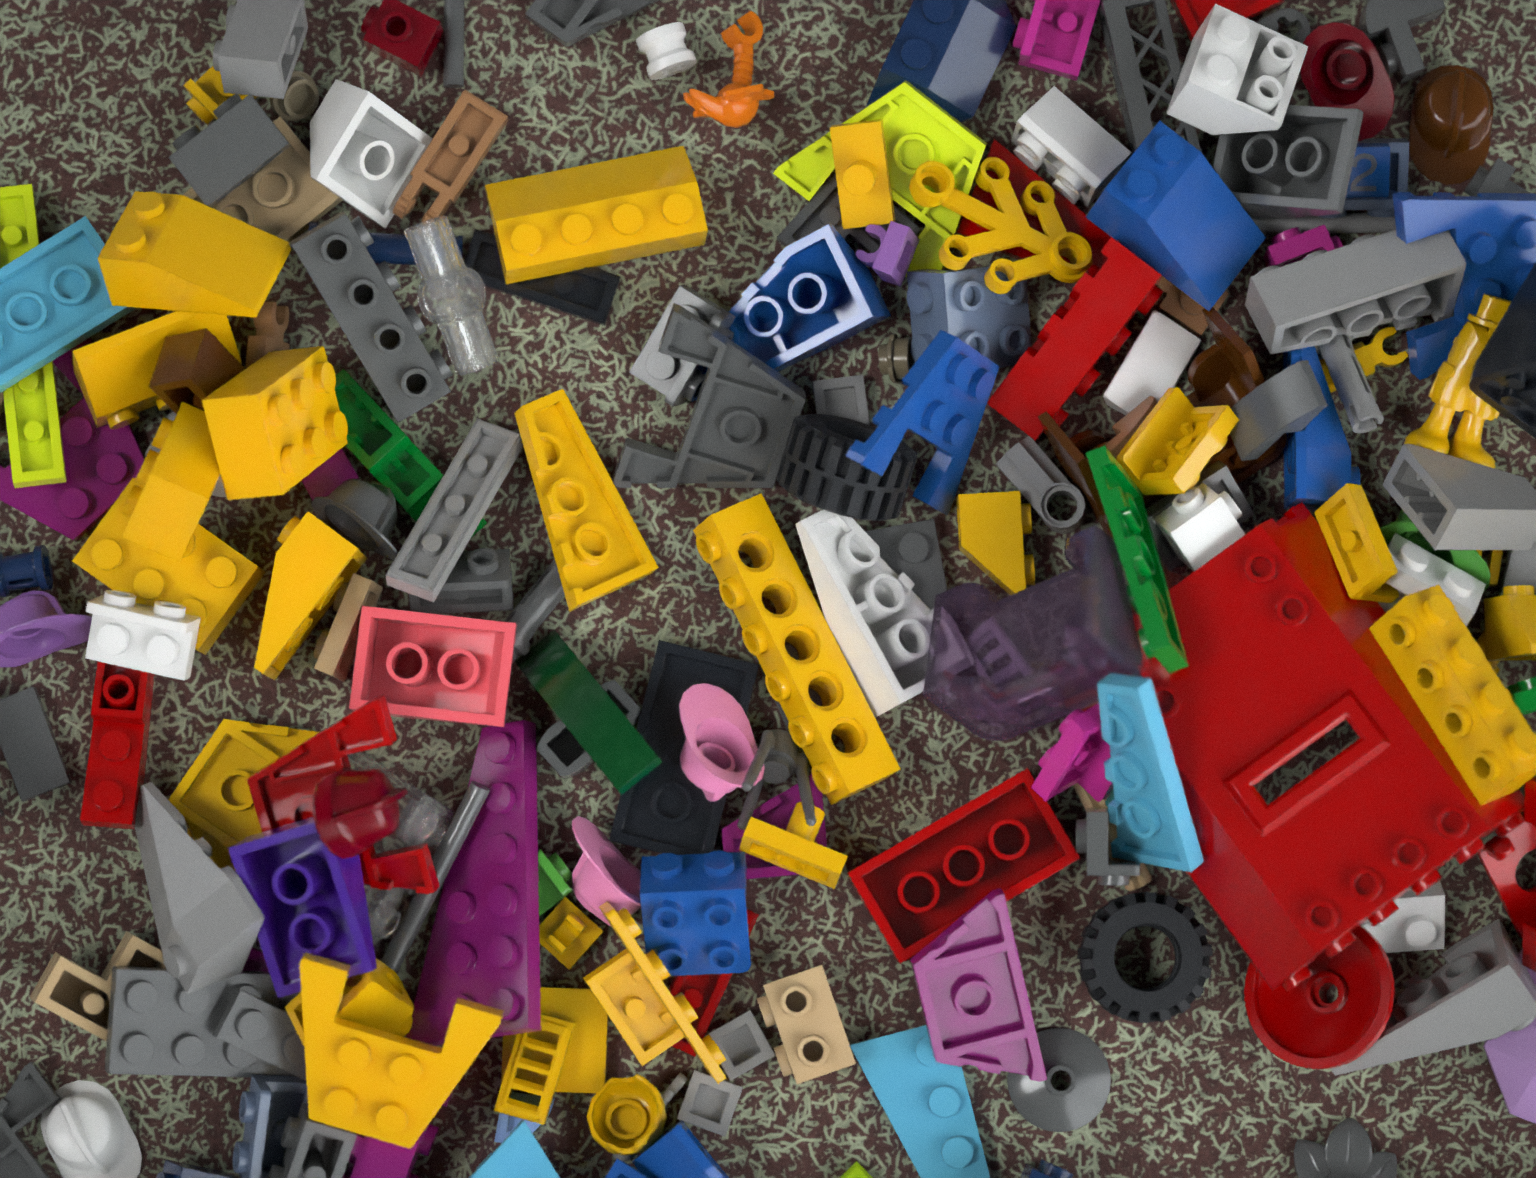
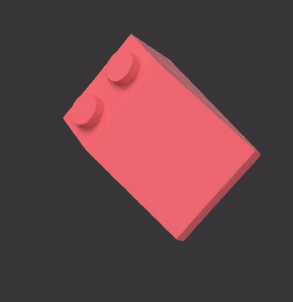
(434, 665)

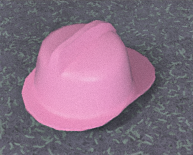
(717, 741)
(603, 872)

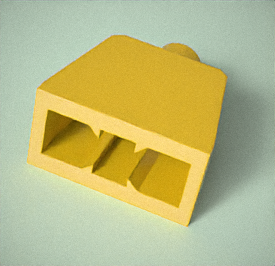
(370, 1000)

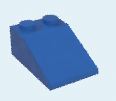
(1178, 216)

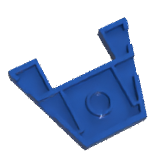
(1496, 242)
(942, 407)

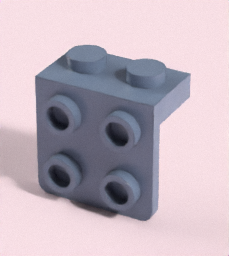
(969, 310)

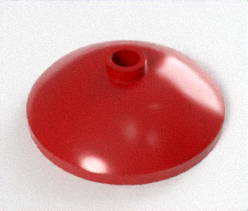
(1320, 1034)

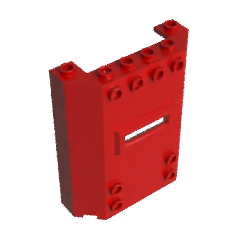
(1270, 672)

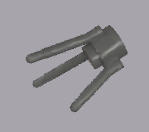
(781, 761)

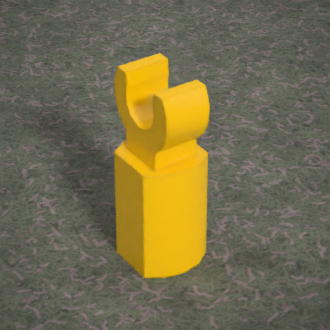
(1370, 356)

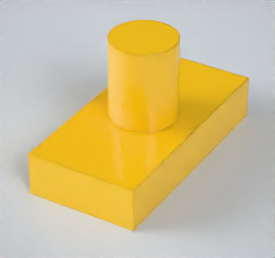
(862, 174)
(794, 847)

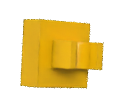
(568, 933)

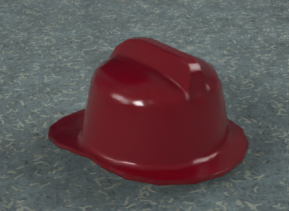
(1348, 73)
(355, 810)

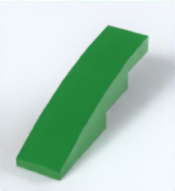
(387, 449)

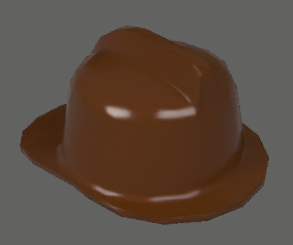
(1450, 124)

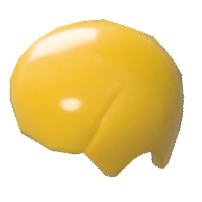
(627, 1115)

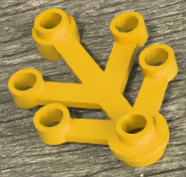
(1007, 226)

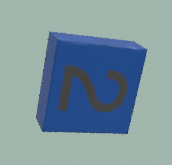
(1370, 171)

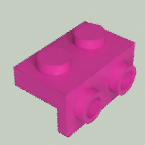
(1056, 36)
(1076, 758)

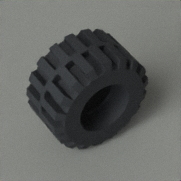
(821, 474)
(1190, 950)

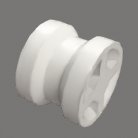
(666, 50)

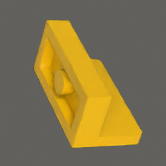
(1357, 545)

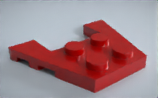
(286, 788)

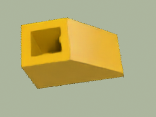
(992, 537)

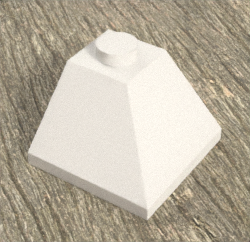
(363, 150)

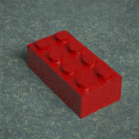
(946, 868)

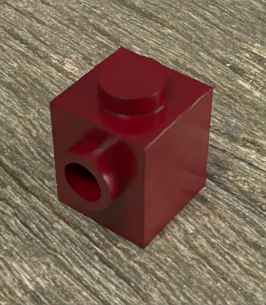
(401, 35)

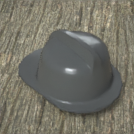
(361, 515)

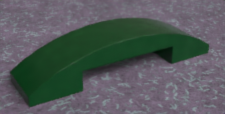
(588, 712)

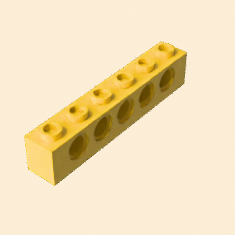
(800, 622)

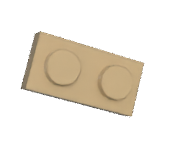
(338, 646)

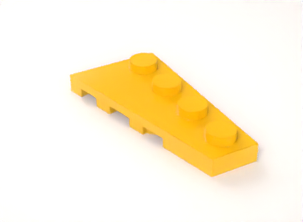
(582, 510)

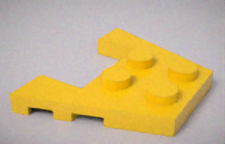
(376, 1078)

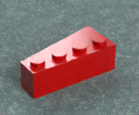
(1077, 338)

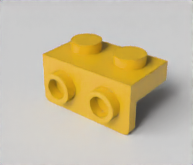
(1175, 444)

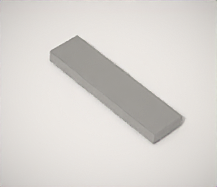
(454, 510)

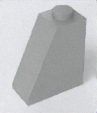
(1462, 501)

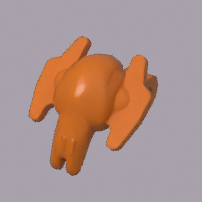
(738, 101)

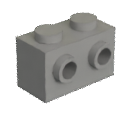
(260, 46)

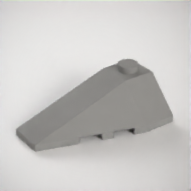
(1465, 1002)

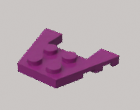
(96, 468)

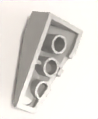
(199, 910)

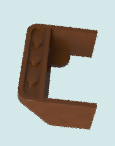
(1217, 378)

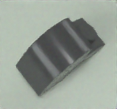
(1392, 23)

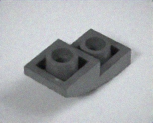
(1275, 408)

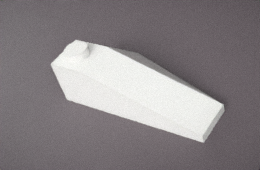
(868, 610)

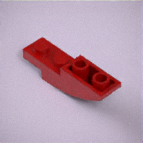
(117, 746)

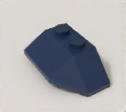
(948, 52)

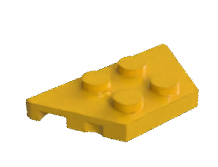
(216, 789)

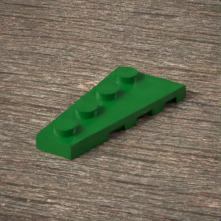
(1140, 560)

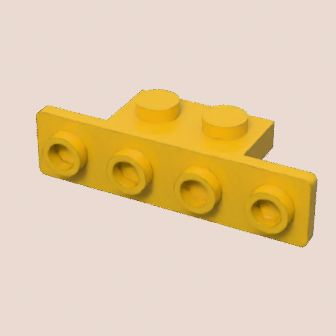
(641, 1005)

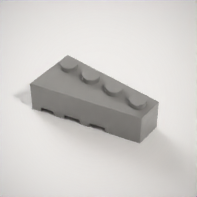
(1355, 290)

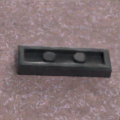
(580, 293)

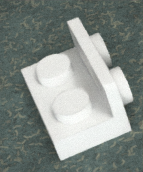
(141, 635)

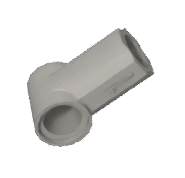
(1040, 483)

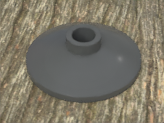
(1087, 1088)

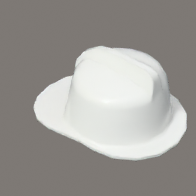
(90, 1134)

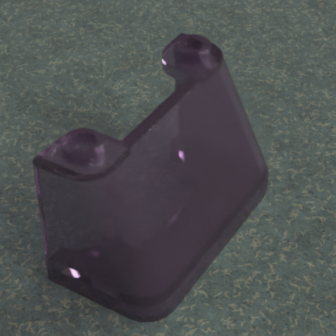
(1036, 652)

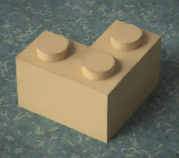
(84, 995)

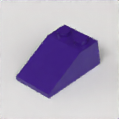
(307, 901)

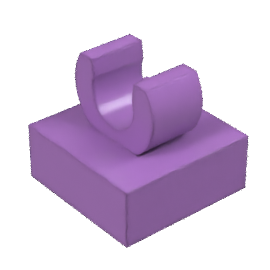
(894, 253)

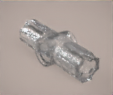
(451, 295)

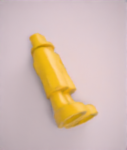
(1452, 392)

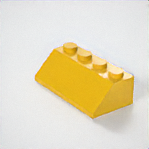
(596, 214)

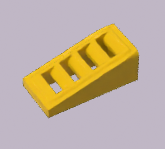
(526, 1110)

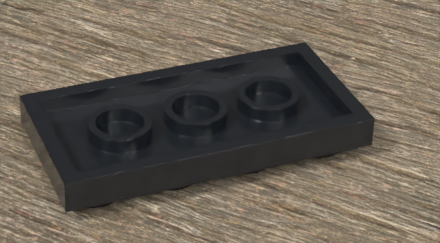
(664, 807)

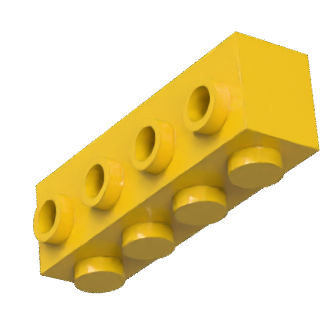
(1460, 689)

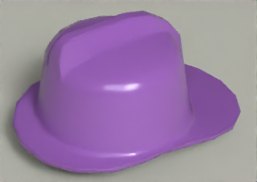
(37, 626)

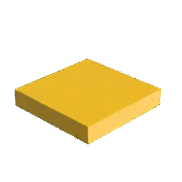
(587, 1050)

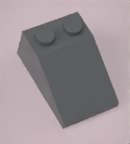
(1292, 169)

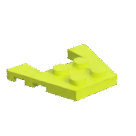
(914, 133)

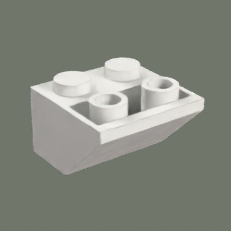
(1236, 76)
(1068, 147)

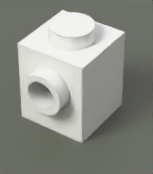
(1200, 525)

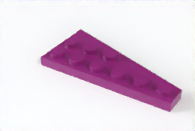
(489, 903)

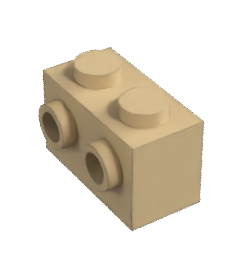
(807, 1025)

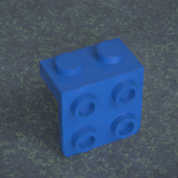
(696, 912)

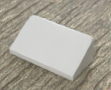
(1152, 363)

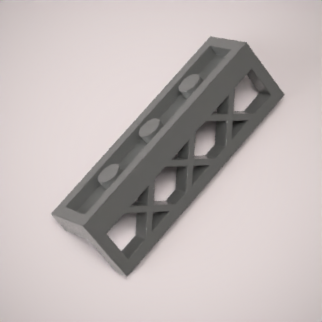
(1126, 70)

